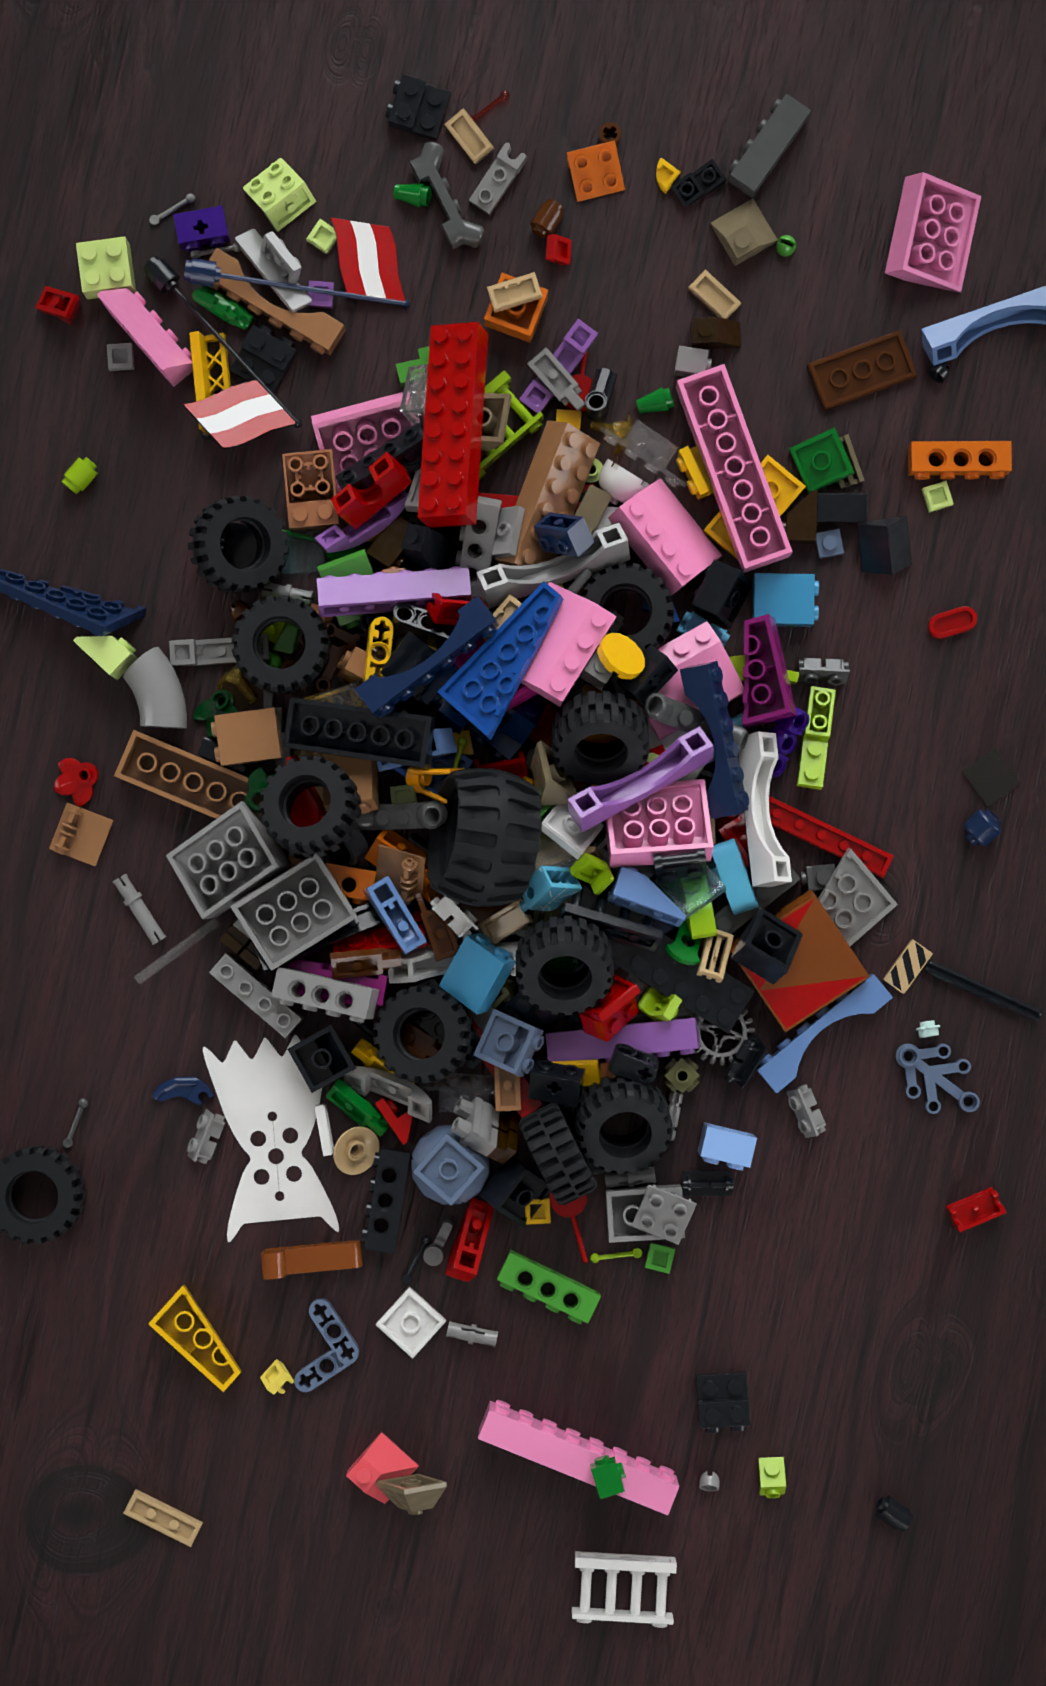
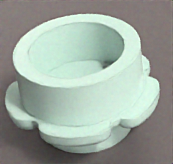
(928, 1029)

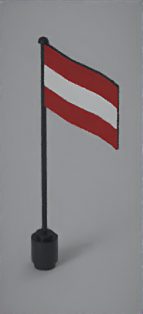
(239, 411)

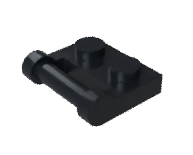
(680, 866)

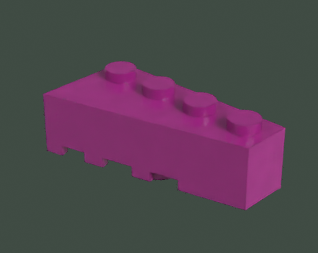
(765, 675)
(375, 981)

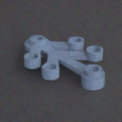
(933, 1075)

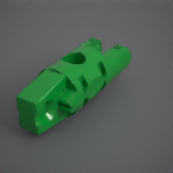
(223, 307)

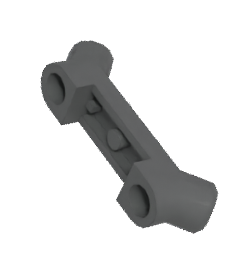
(455, 229)
(685, 717)
(404, 816)

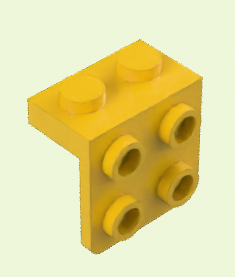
(690, 462)

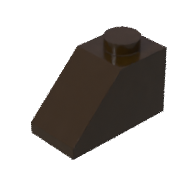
(715, 333)
(801, 521)

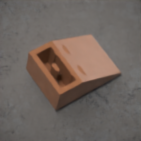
(309, 490)

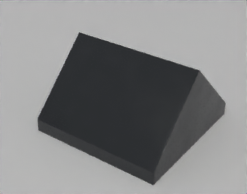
(884, 545)

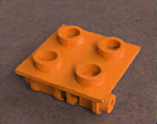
(595, 171)

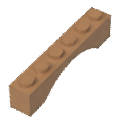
(316, 328)

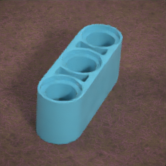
(734, 877)

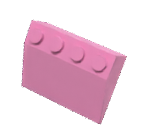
(933, 233)
(148, 334)
(359, 429)
(665, 535)
(567, 646)
(690, 649)
(663, 823)

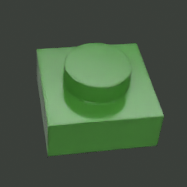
(659, 1257)

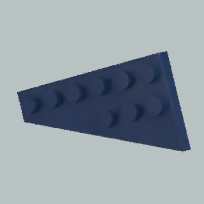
(71, 604)

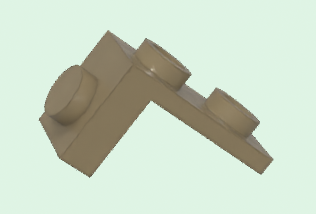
(593, 507)

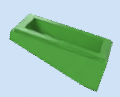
(288, 640)

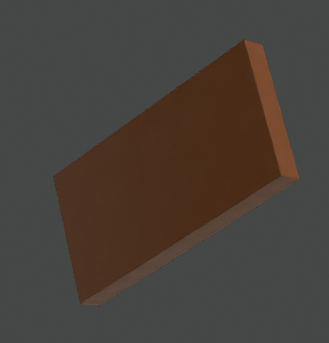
(862, 370)

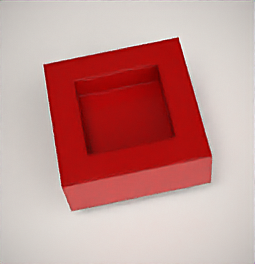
(558, 249)

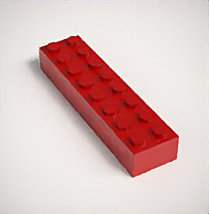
(453, 425)

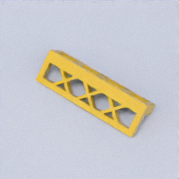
(202, 366)

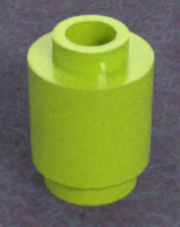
(80, 475)

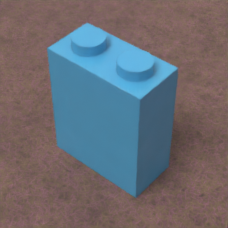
(785, 598)
(477, 972)

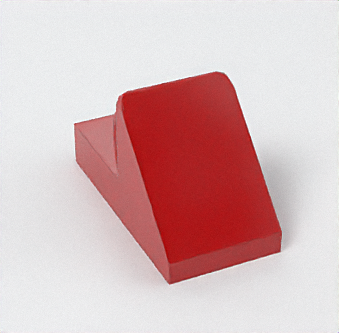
(59, 304)
(400, 1124)

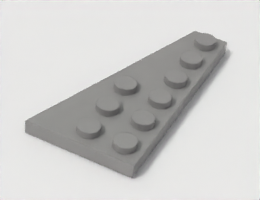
(855, 898)

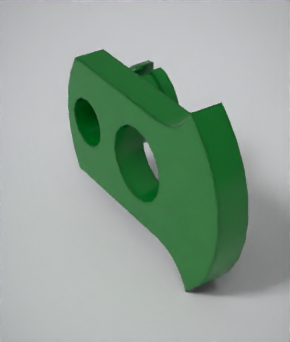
(681, 952)

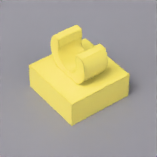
(275, 1377)

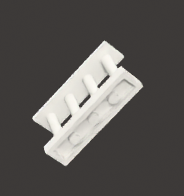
(637, 1565)

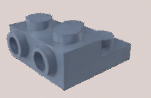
(509, 1043)

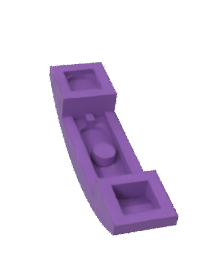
(569, 355)
(338, 540)

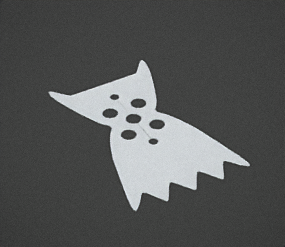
(247, 1094)

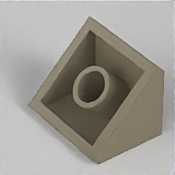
(551, 783)

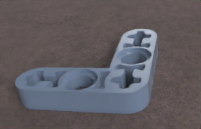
(334, 1354)

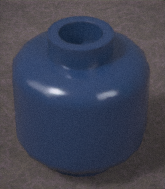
(982, 827)

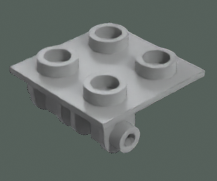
(664, 1214)

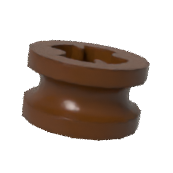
(608, 127)

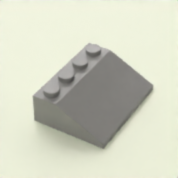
(227, 861)
(293, 910)

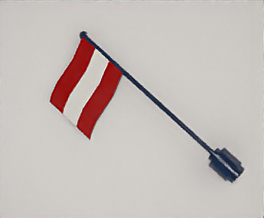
(365, 263)

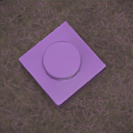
(320, 300)

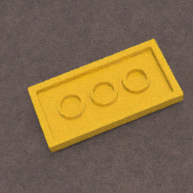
(784, 489)

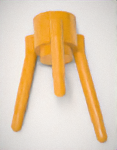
(422, 777)

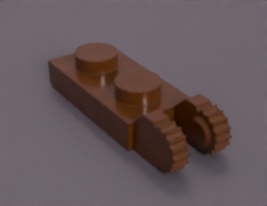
(437, 930)

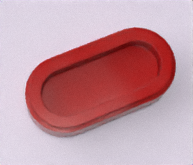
(952, 622)

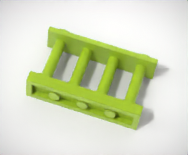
(501, 386)

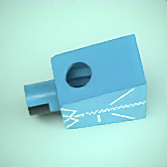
(549, 889)

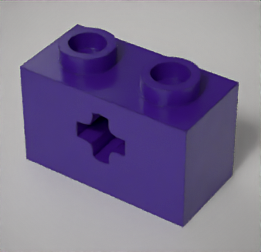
(189, 225)

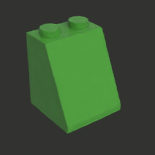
(351, 564)

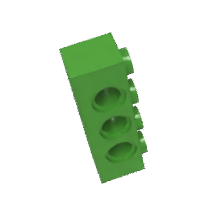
(517, 1263)

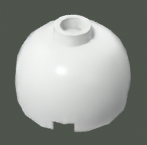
(619, 482)

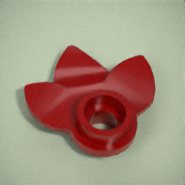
(73, 781)

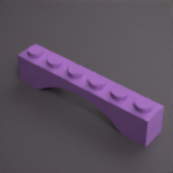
(606, 800)

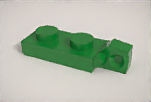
(357, 1108)

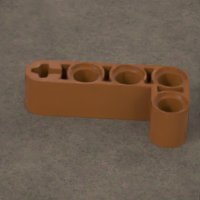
(310, 1258)

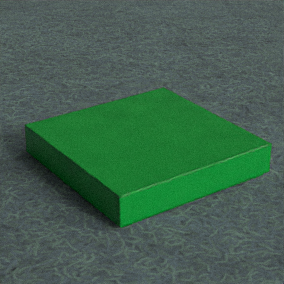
(822, 460)

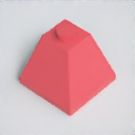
(380, 1462)

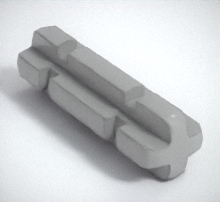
(674, 1109)

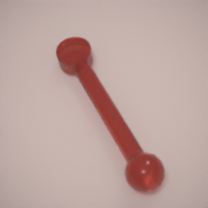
(504, 95)

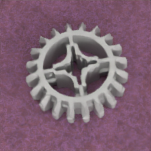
(714, 1052)

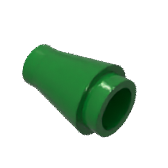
(414, 194)
(656, 401)

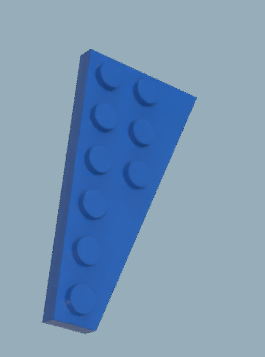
(494, 672)

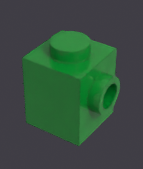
(608, 1476)

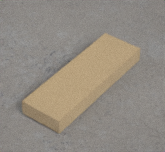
(163, 1518)

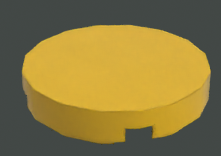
(621, 655)

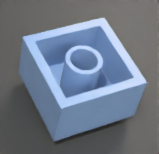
(726, 1145)

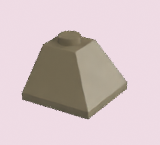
(744, 232)
(494, 420)
(413, 1492)

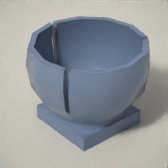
(446, 1168)

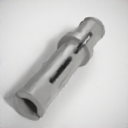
(139, 909)

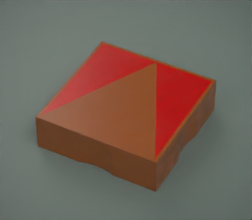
(820, 968)

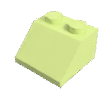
(109, 653)

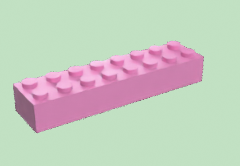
(733, 468)
(573, 1454)

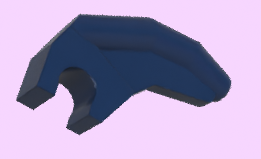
(184, 1087)

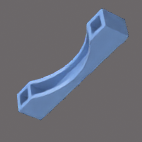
(949, 338)
(783, 1065)

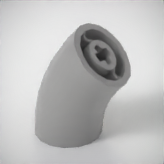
(157, 691)

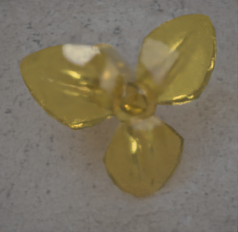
(619, 428)
(234, 676)

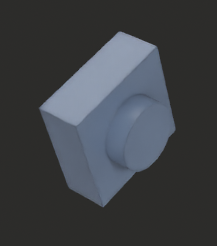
(829, 543)

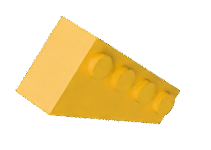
(193, 1336)

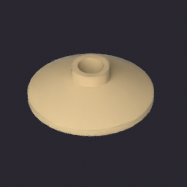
(362, 1156)

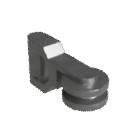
(434, 1253)

